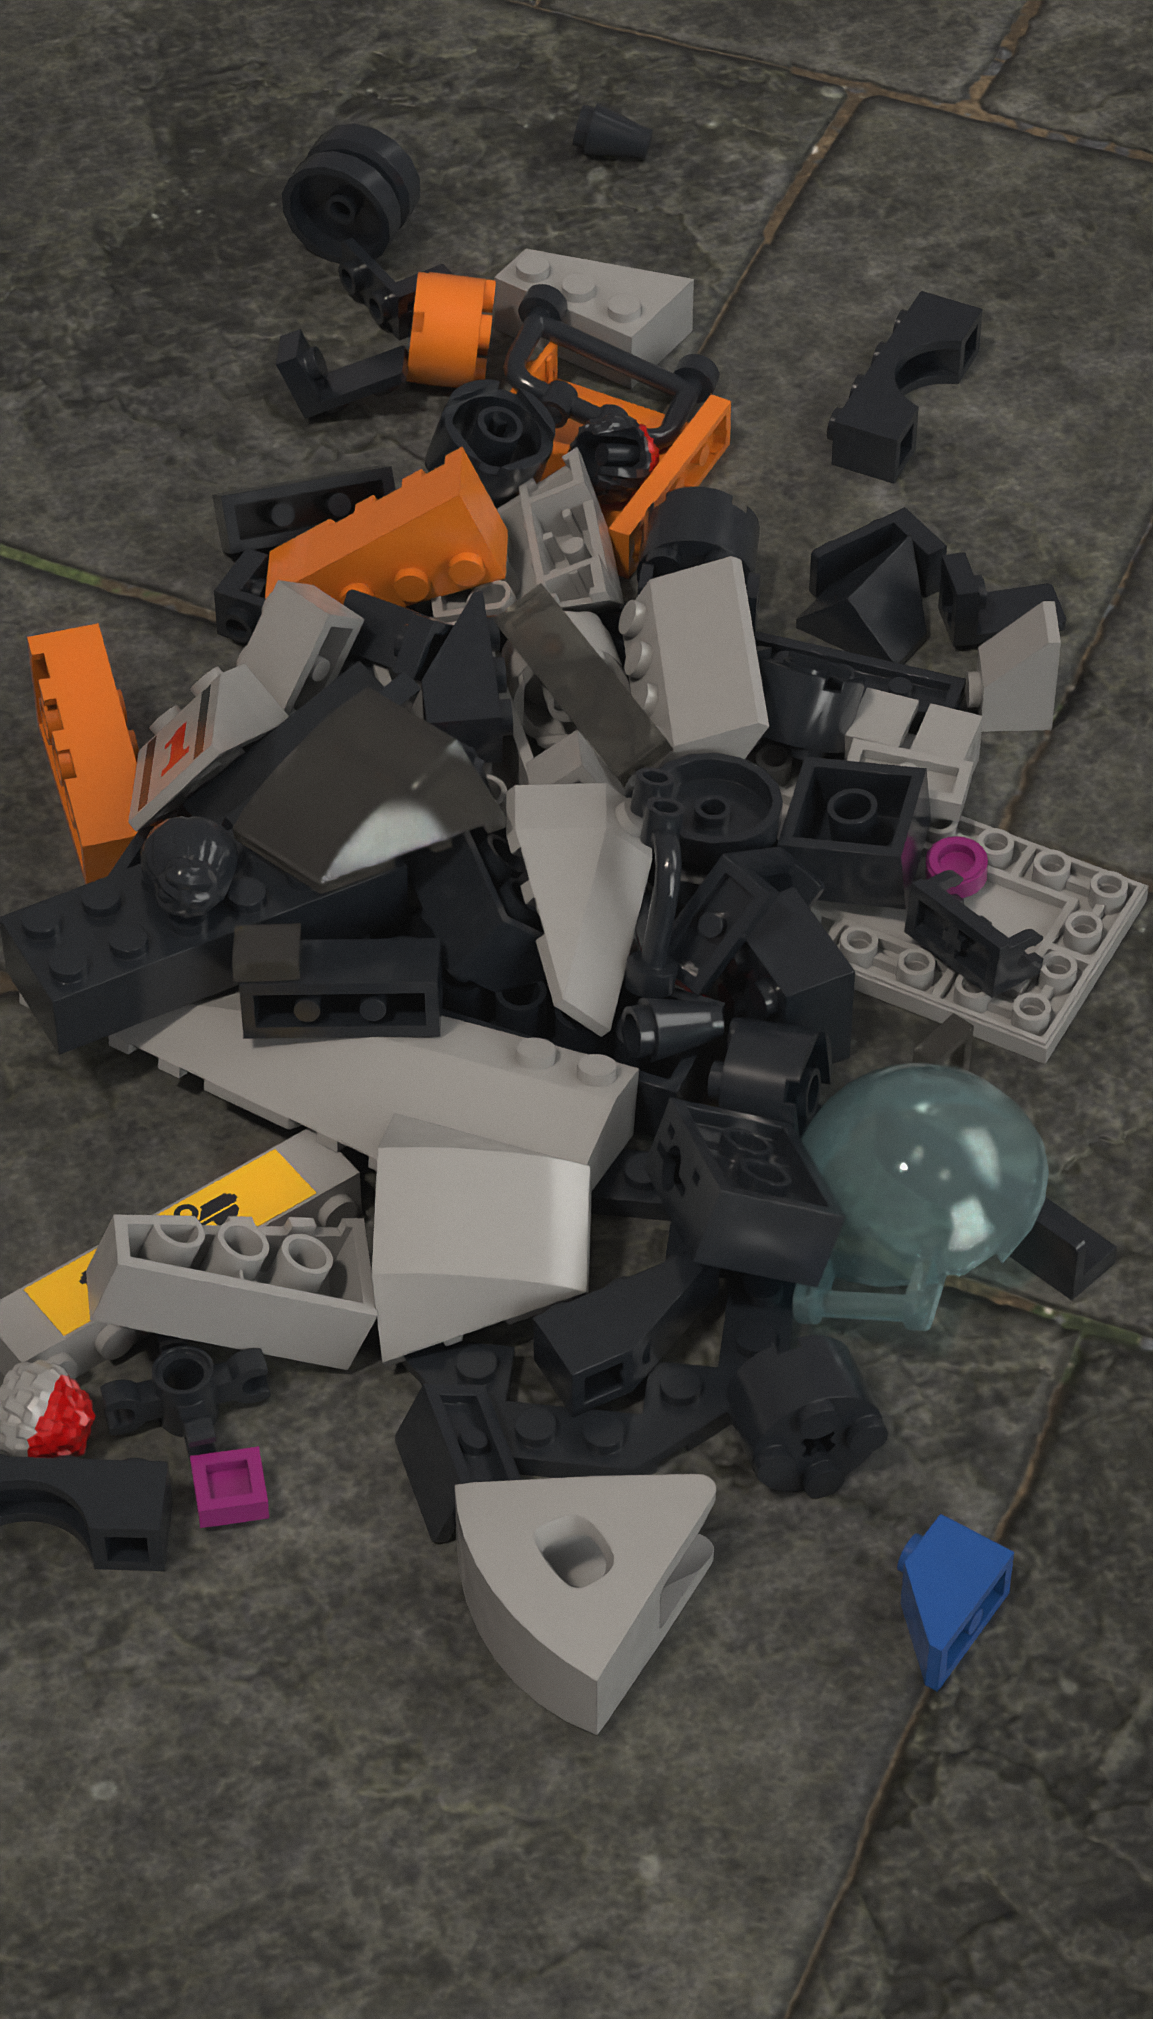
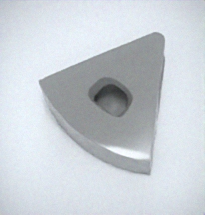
(580, 1579)

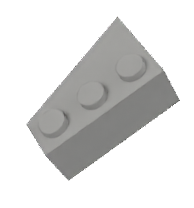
(615, 303)

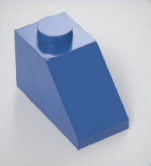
(950, 1593)

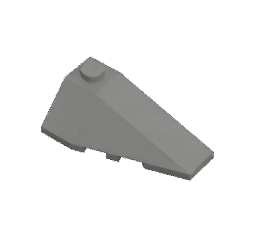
(586, 886)

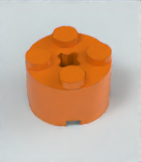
(450, 329)

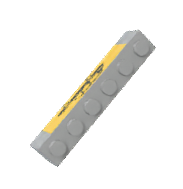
(290, 1180)

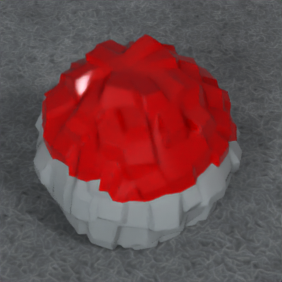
(43, 1412)

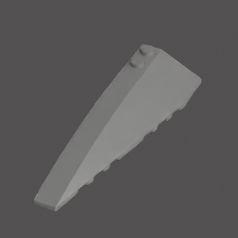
(352, 1086)

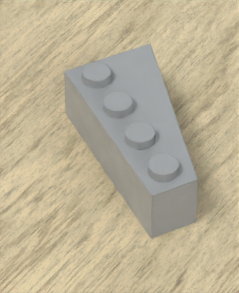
(238, 1284)

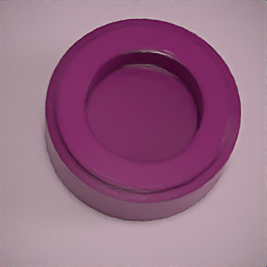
(961, 856)

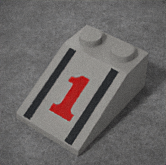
(200, 741)

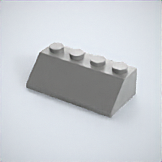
(696, 660)

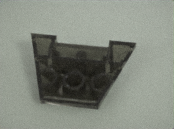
(363, 793)

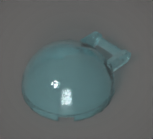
(930, 1186)

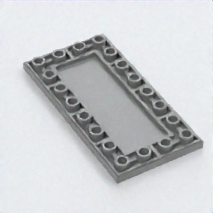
(1028, 886)

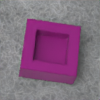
(229, 1487)

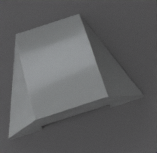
(552, 540)
(471, 1234)

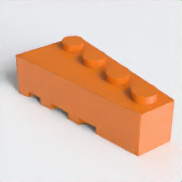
(407, 546)
(86, 743)

